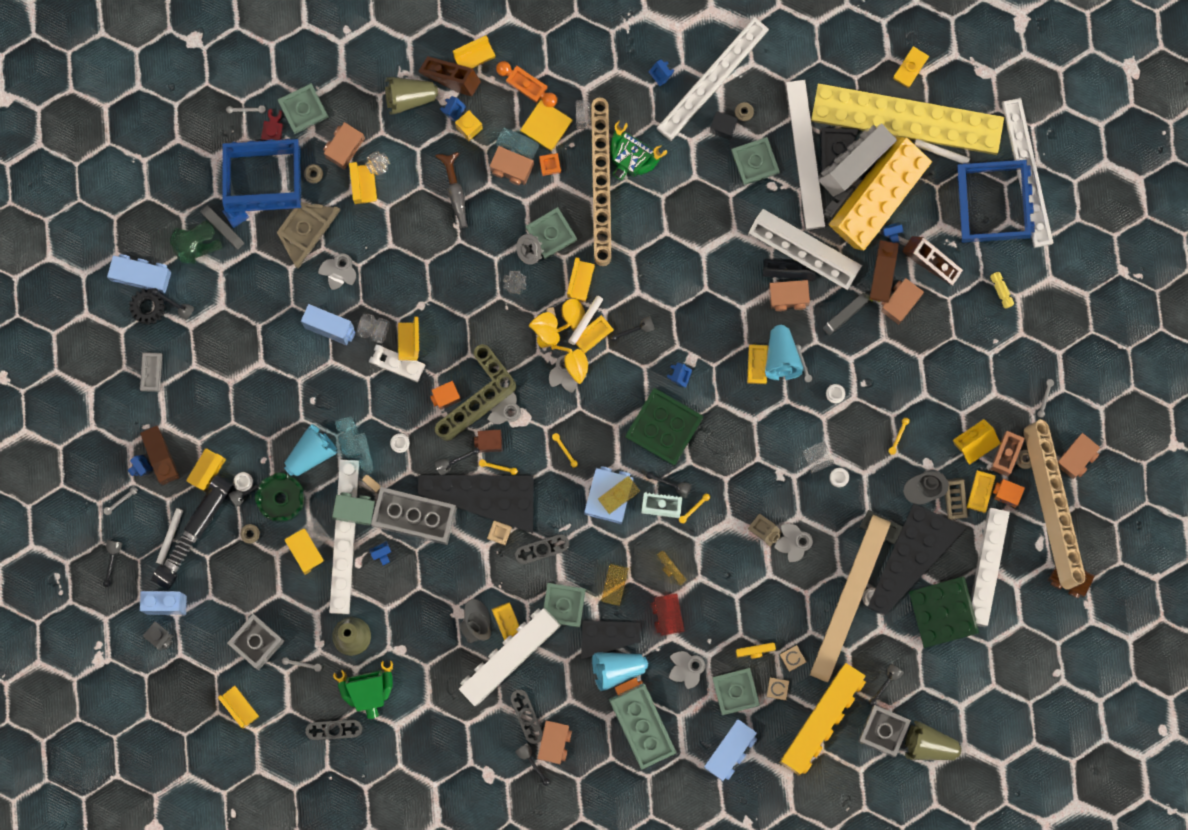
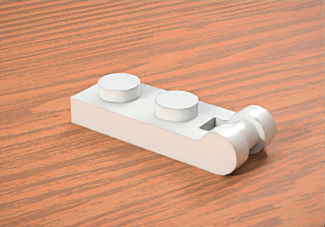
(405, 368)

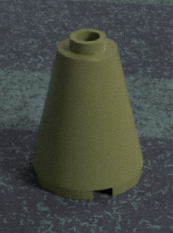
(408, 93)
(357, 641)
(930, 744)

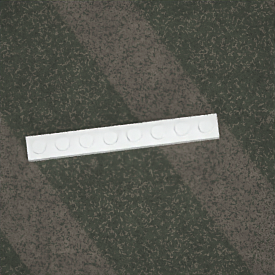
(344, 543)

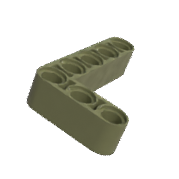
(479, 397)

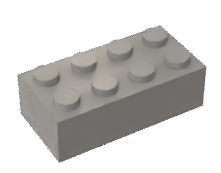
(857, 159)
(413, 516)

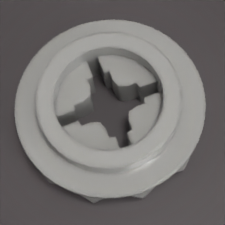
(523, 249)

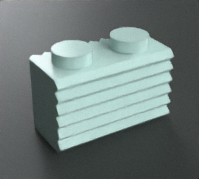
(661, 505)

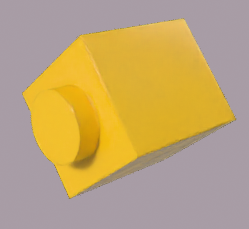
(468, 125)

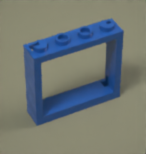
(1026, 191)
(261, 201)

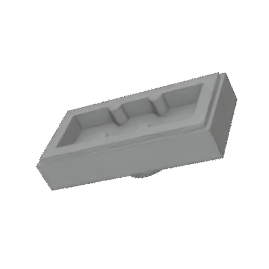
(151, 372)

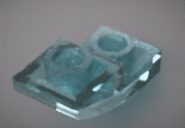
(517, 143)

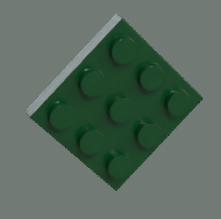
(664, 427)
(944, 612)

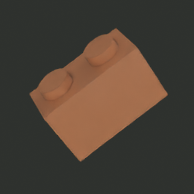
(343, 145)
(511, 166)
(789, 294)
(902, 300)
(1007, 453)
(1078, 455)
(553, 742)

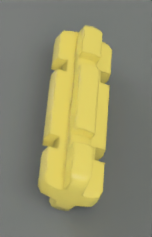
(1002, 290)

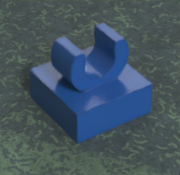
(661, 72)
(453, 108)
(236, 218)
(891, 231)
(681, 374)
(140, 466)
(381, 552)

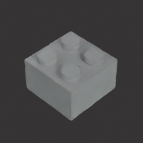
(255, 642)
(884, 731)

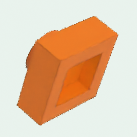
(550, 164)

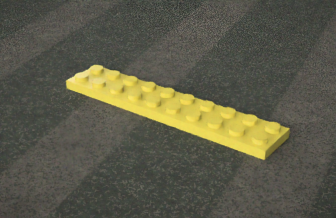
(908, 119)

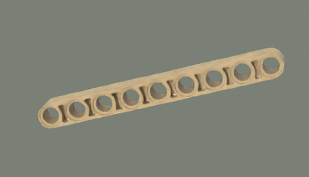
(601, 172)
(1054, 504)
(850, 598)

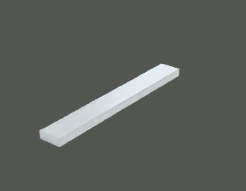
(712, 79)
(1022, 150)
(805, 155)

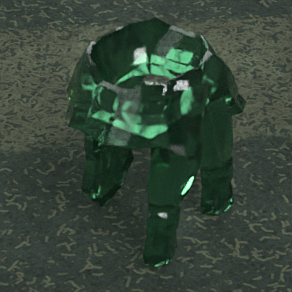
(188, 244)

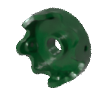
(267, 493)

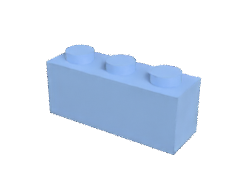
(139, 273)
(731, 751)

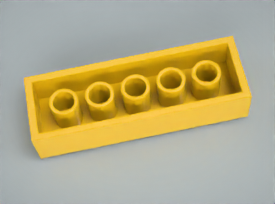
(880, 193)
(824, 716)

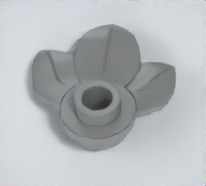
(337, 274)
(561, 376)
(500, 411)
(790, 542)
(683, 670)

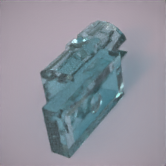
(354, 444)

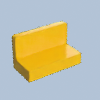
(474, 53)
(362, 184)
(580, 280)
(408, 340)
(977, 441)
(205, 470)
(304, 550)
(238, 707)

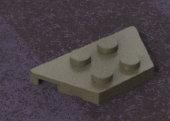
(304, 229)

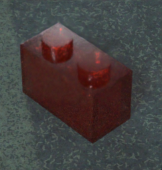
(668, 615)

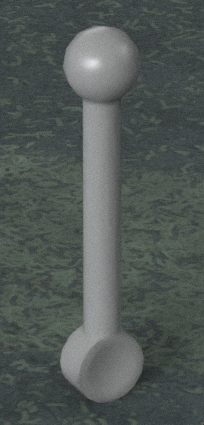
(261, 109)
(807, 378)
(1049, 384)
(108, 510)
(317, 667)

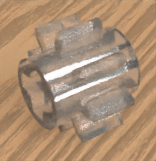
(377, 163)
(514, 282)

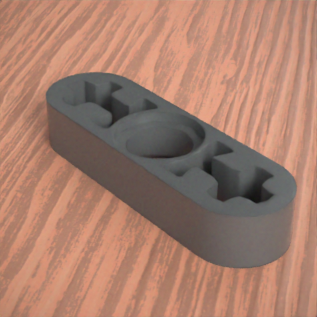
(222, 227)
(846, 314)
(530, 559)
(516, 705)
(319, 736)

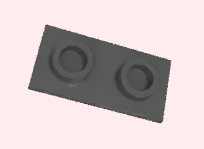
(833, 208)

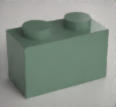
(353, 509)

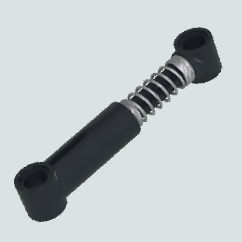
(217, 492)

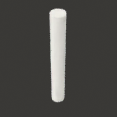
(942, 152)
(585, 320)
(169, 536)

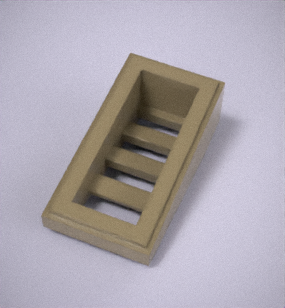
(957, 515)

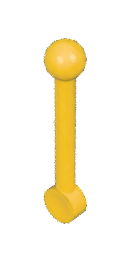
(905, 421)
(556, 437)
(482, 463)
(682, 519)

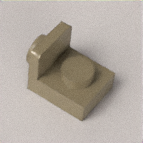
(765, 530)

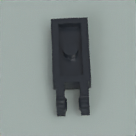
(787, 269)

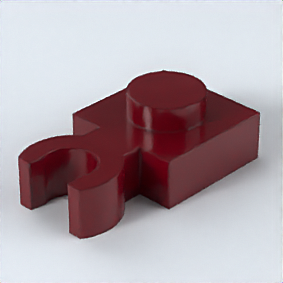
(272, 129)

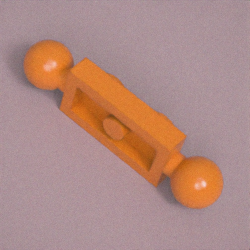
(526, 84)

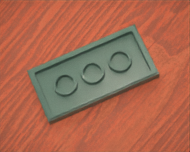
(642, 726)

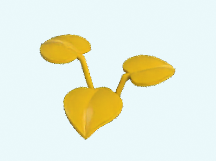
(548, 336)

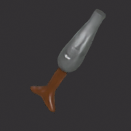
(454, 190)

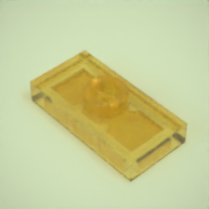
(618, 495)
(670, 568)
(614, 585)

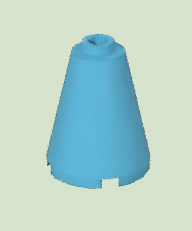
(782, 355)
(309, 451)
(617, 668)

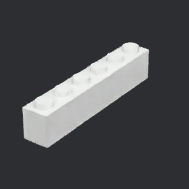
(805, 249)
(988, 564)
(509, 657)

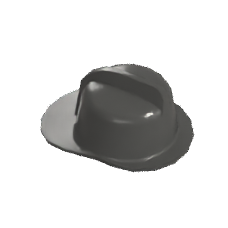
(926, 487)
(476, 621)

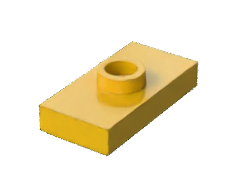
(910, 67)
(594, 334)
(756, 364)
(981, 491)
(506, 620)
(755, 651)

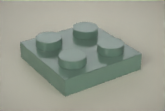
(303, 108)
(755, 161)
(552, 232)
(565, 603)
(735, 691)

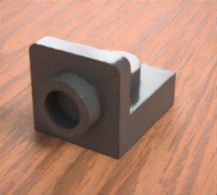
(158, 636)

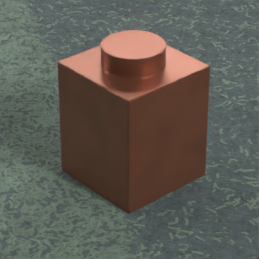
(488, 441)

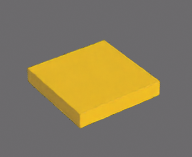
(546, 126)

